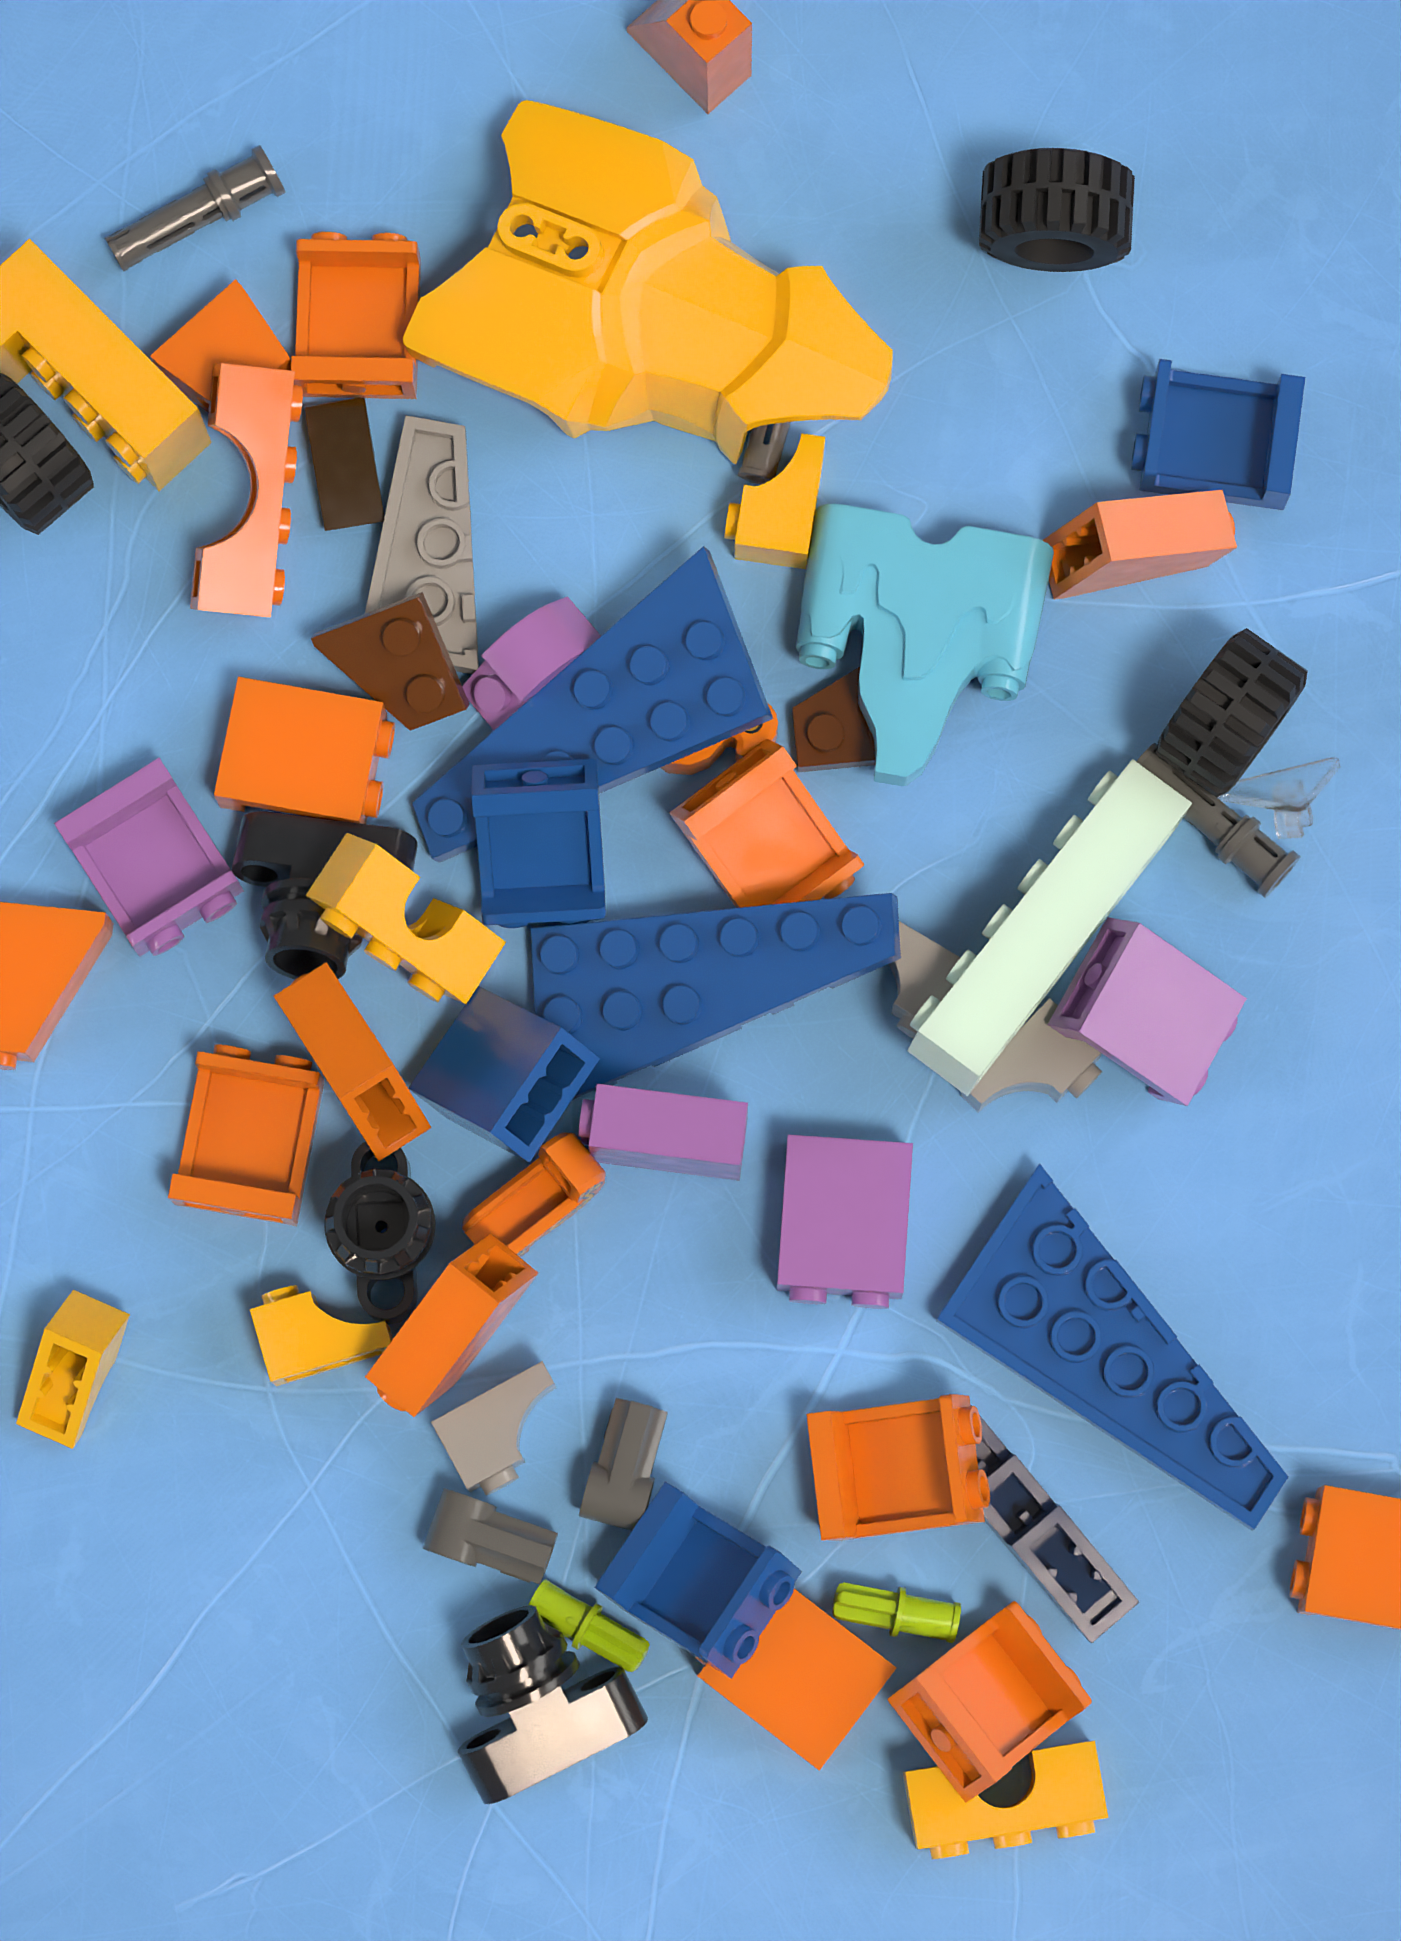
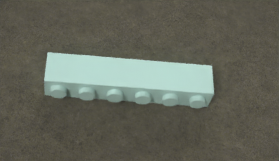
(1048, 926)

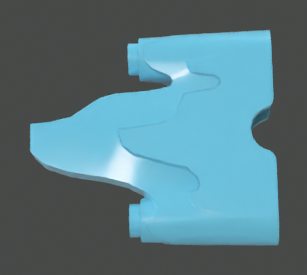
(925, 621)

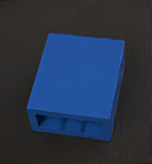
(504, 1073)

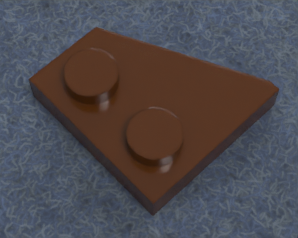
(398, 661)
(832, 728)

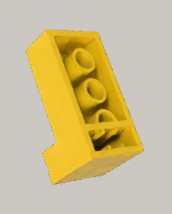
(96, 367)

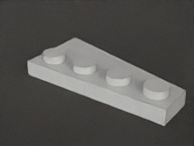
(429, 535)

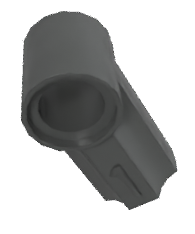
(622, 1479)
(476, 1533)

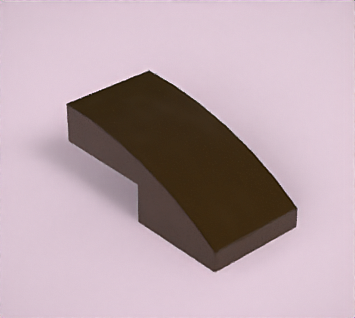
(344, 463)

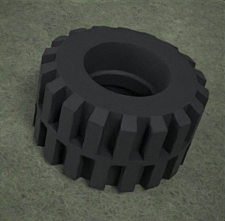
(1056, 210)
(37, 463)
(1231, 712)

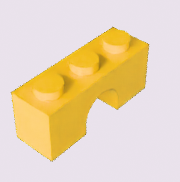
(367, 894)
(1062, 1794)

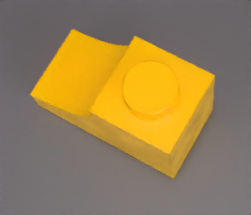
(778, 516)
(306, 1341)
(71, 1367)

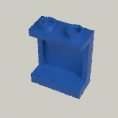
(1219, 436)
(539, 842)
(698, 1580)

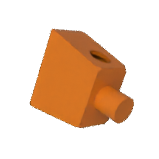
(221, 332)

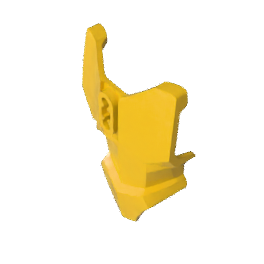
(658, 311)

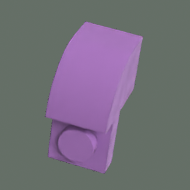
(528, 659)

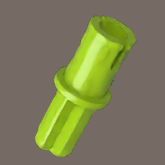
(896, 1611)
(589, 1627)

